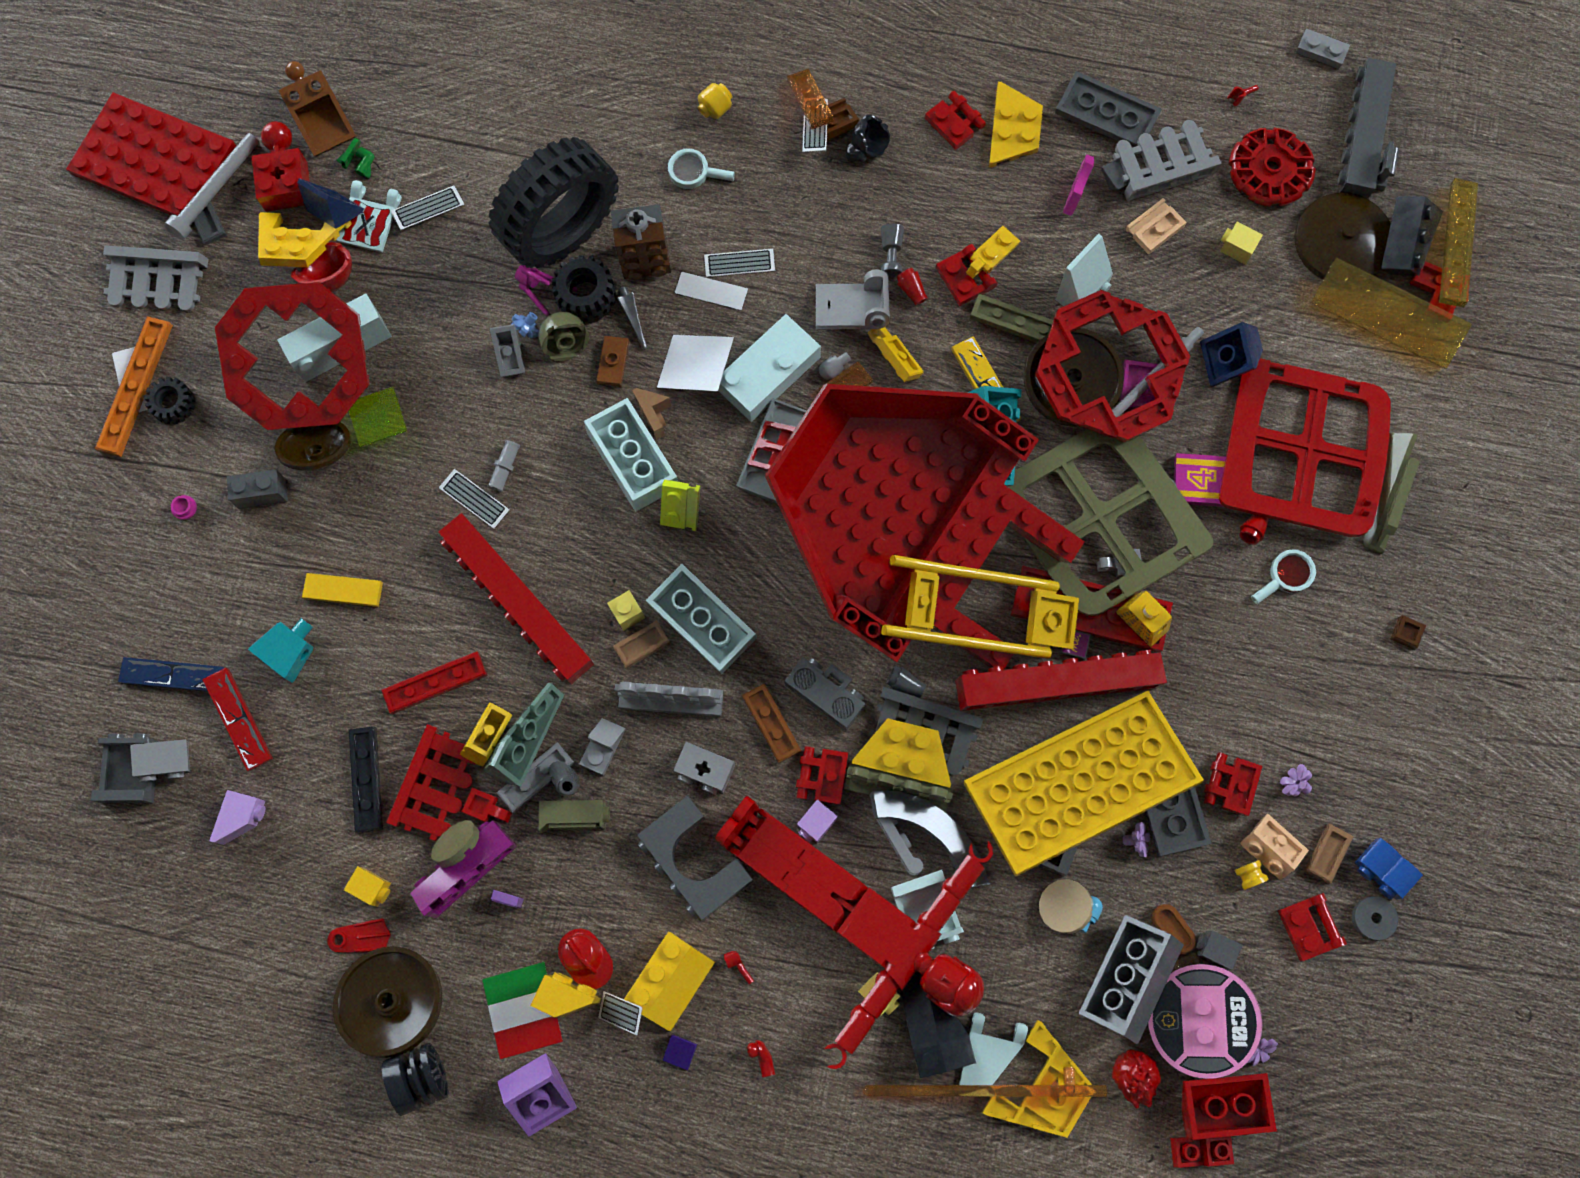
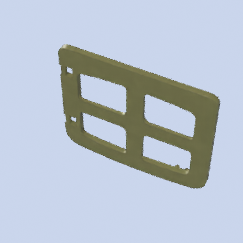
(1101, 518)

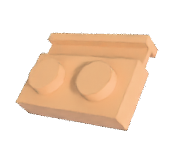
(1156, 226)

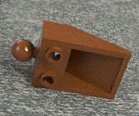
(315, 111)

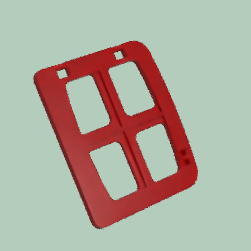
(1308, 447)

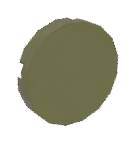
(454, 842)

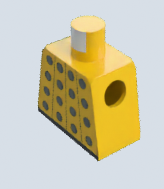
(1145, 617)

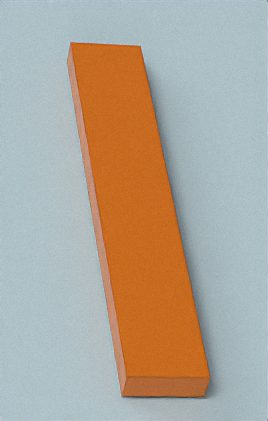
(133, 386)

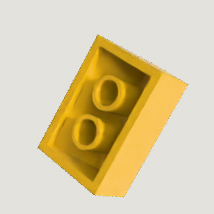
(669, 981)

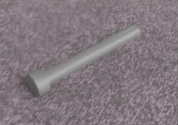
(180, 224)

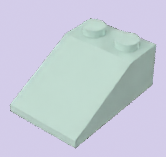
(1086, 273)

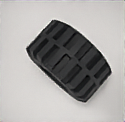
(583, 271)

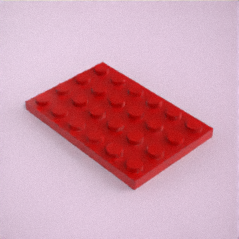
(148, 155)

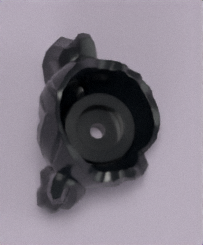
(868, 139)

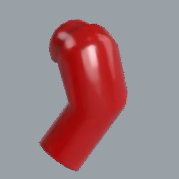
(764, 1057)

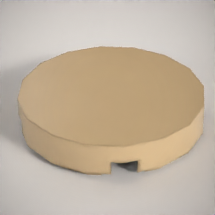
(1066, 906)

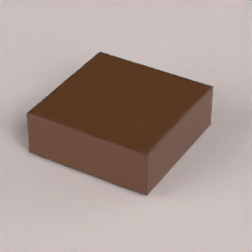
(1408, 632)

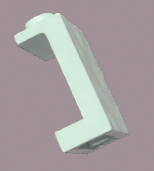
(919, 895)

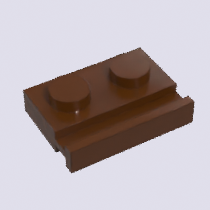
(843, 117)

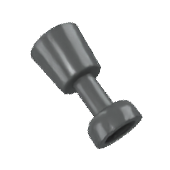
(892, 243)

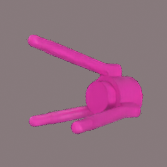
(530, 278)

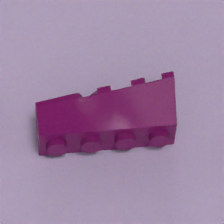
(448, 884)

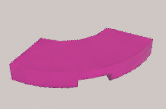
(1078, 185)

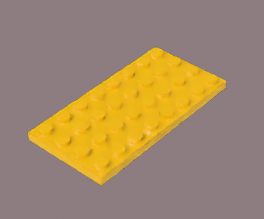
(1082, 782)

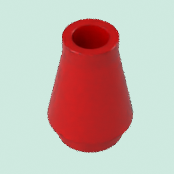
(911, 284)
(1254, 529)

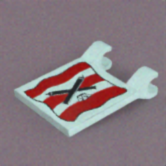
(373, 225)

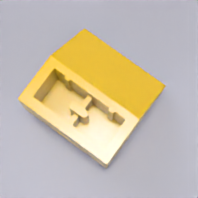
(561, 998)

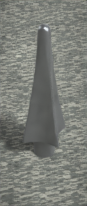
(628, 305)

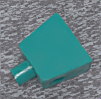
(284, 648)

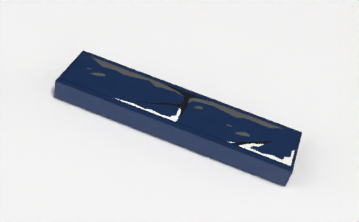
(165, 674)

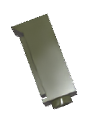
(573, 815)

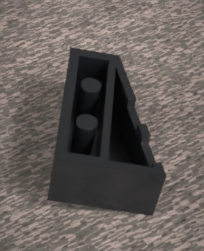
(1410, 235)

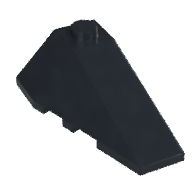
(936, 1036)

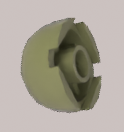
(562, 336)

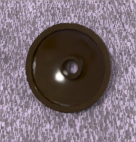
(312, 446)

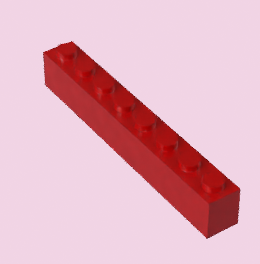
(516, 599)
(1060, 681)

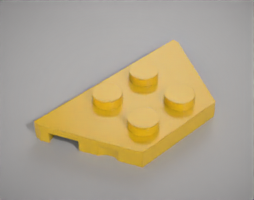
(1014, 125)
(906, 752)

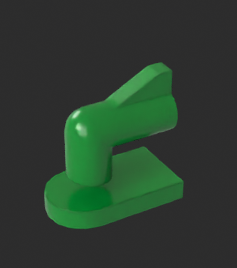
(366, 156)

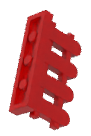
(422, 793)

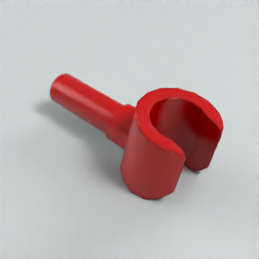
(1238, 93)
(733, 959)

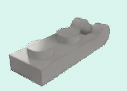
(900, 845)

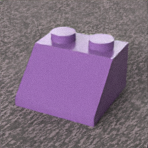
(536, 1095)

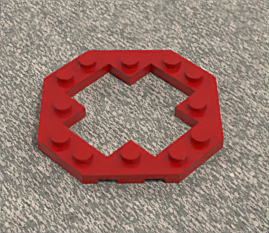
(238, 361)
(1098, 414)

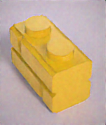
(486, 734)

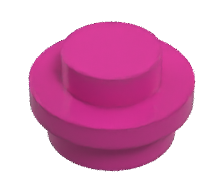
(183, 507)

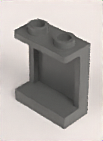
(116, 777)

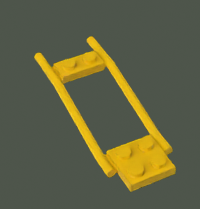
(1049, 621)

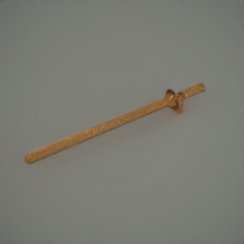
(1053, 1090)

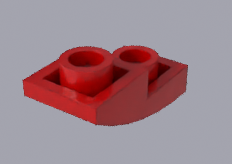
(1201, 1152)

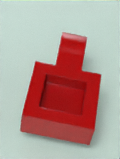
(483, 806)

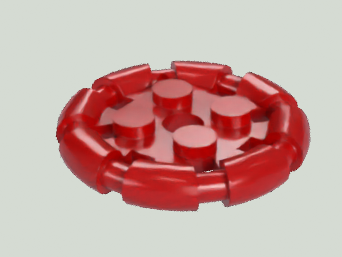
(1267, 178)

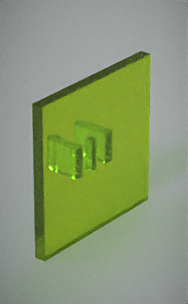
(377, 417)

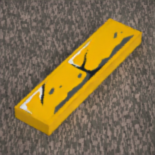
(975, 365)

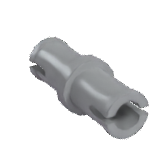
(503, 465)

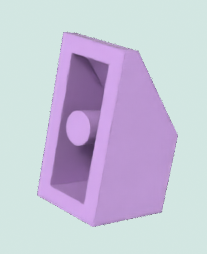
(237, 816)

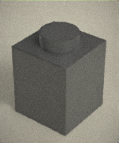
(1218, 949)

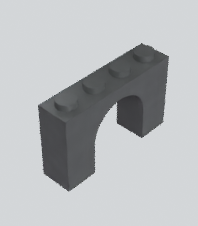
(661, 841)

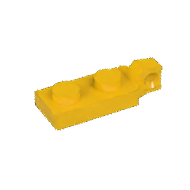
(992, 252)
(896, 354)

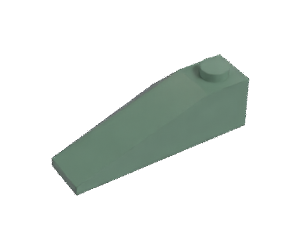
(520, 744)

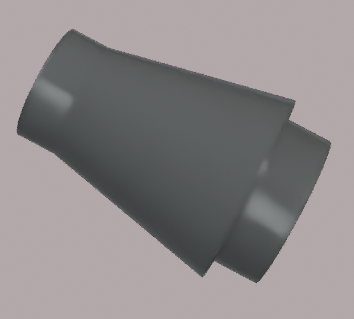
(903, 681)

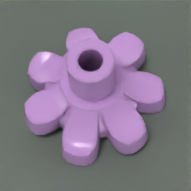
(1297, 781)
(1138, 839)
(1262, 1051)

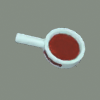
(1290, 572)

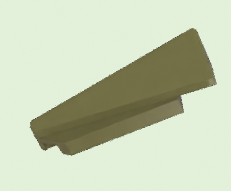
(1396, 486)

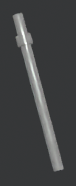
(1143, 386)

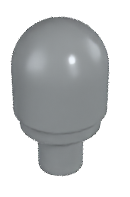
(833, 366)

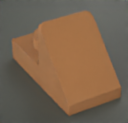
(651, 405)

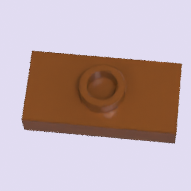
(613, 361)

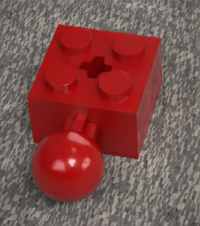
(278, 171)

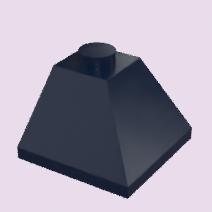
(1231, 352)

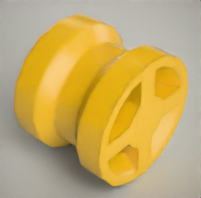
(1251, 874)

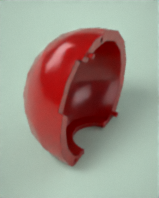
(329, 269)

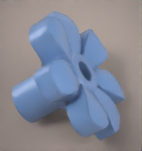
(526, 325)

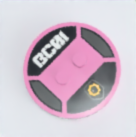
(1206, 1022)

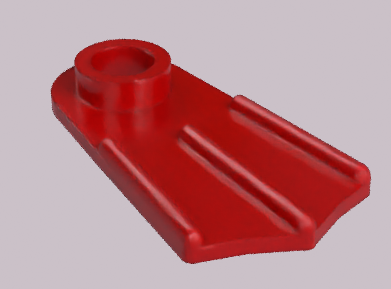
(360, 936)

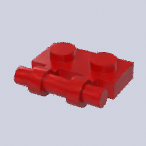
(950, 125)
(830, 777)
(1240, 787)

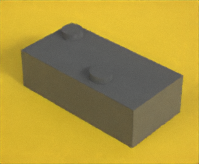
(1131, 979)

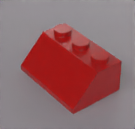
(1227, 1106)

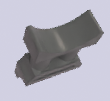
(1387, 166)

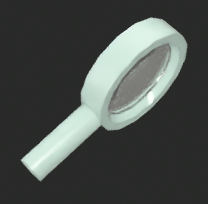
(690, 169)

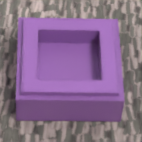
(507, 899)

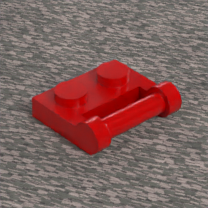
(959, 282)
(1304, 931)

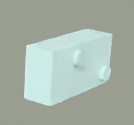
(309, 345)
(769, 367)
(630, 453)
(701, 618)

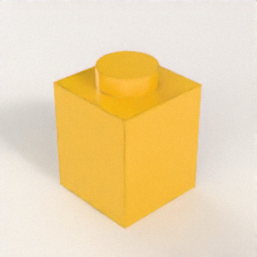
(368, 887)

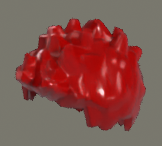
(1136, 1077)

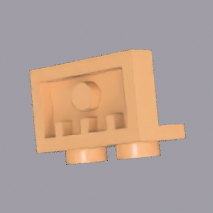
(1274, 847)

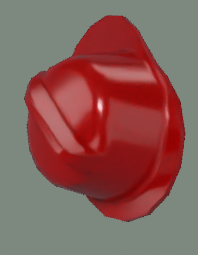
(585, 958)

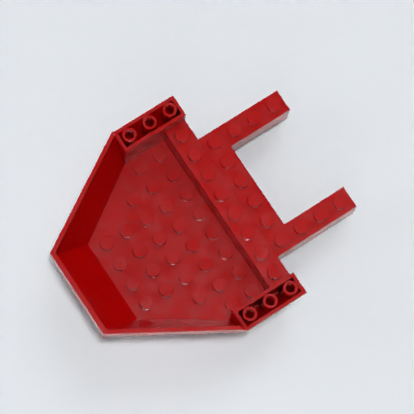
(906, 479)

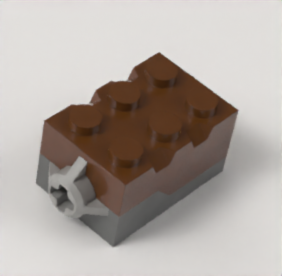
(641, 241)

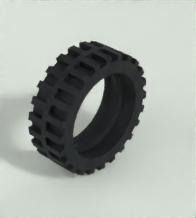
(536, 185)

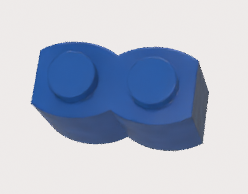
(1388, 869)

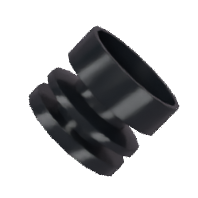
(415, 1079)

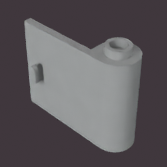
(854, 304)

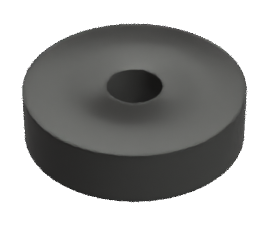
(1383, 909)

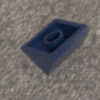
(328, 204)

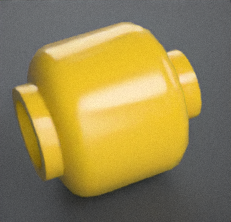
(714, 101)

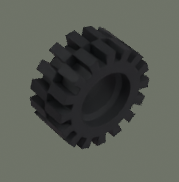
(160, 391)

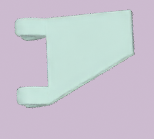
(990, 1053)

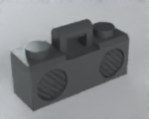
(822, 694)

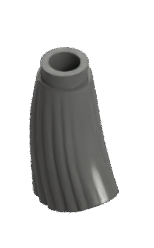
(561, 772)

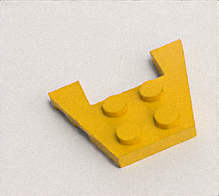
(291, 246)
(1044, 1112)

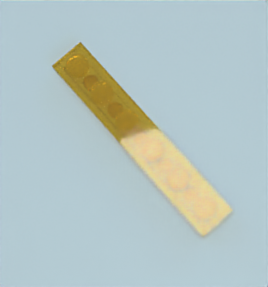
(1458, 243)

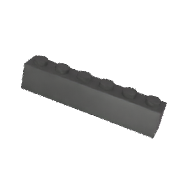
(1367, 127)

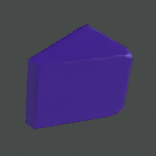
(680, 1052)

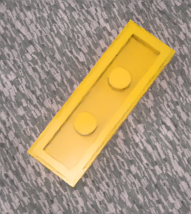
(342, 590)

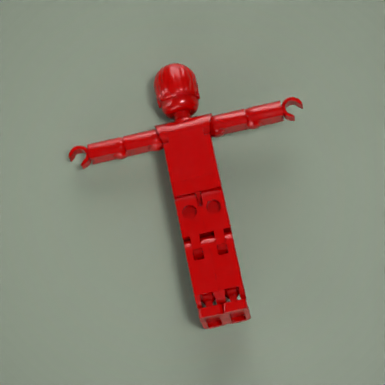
(867, 918)

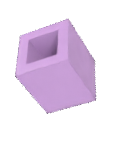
(816, 822)

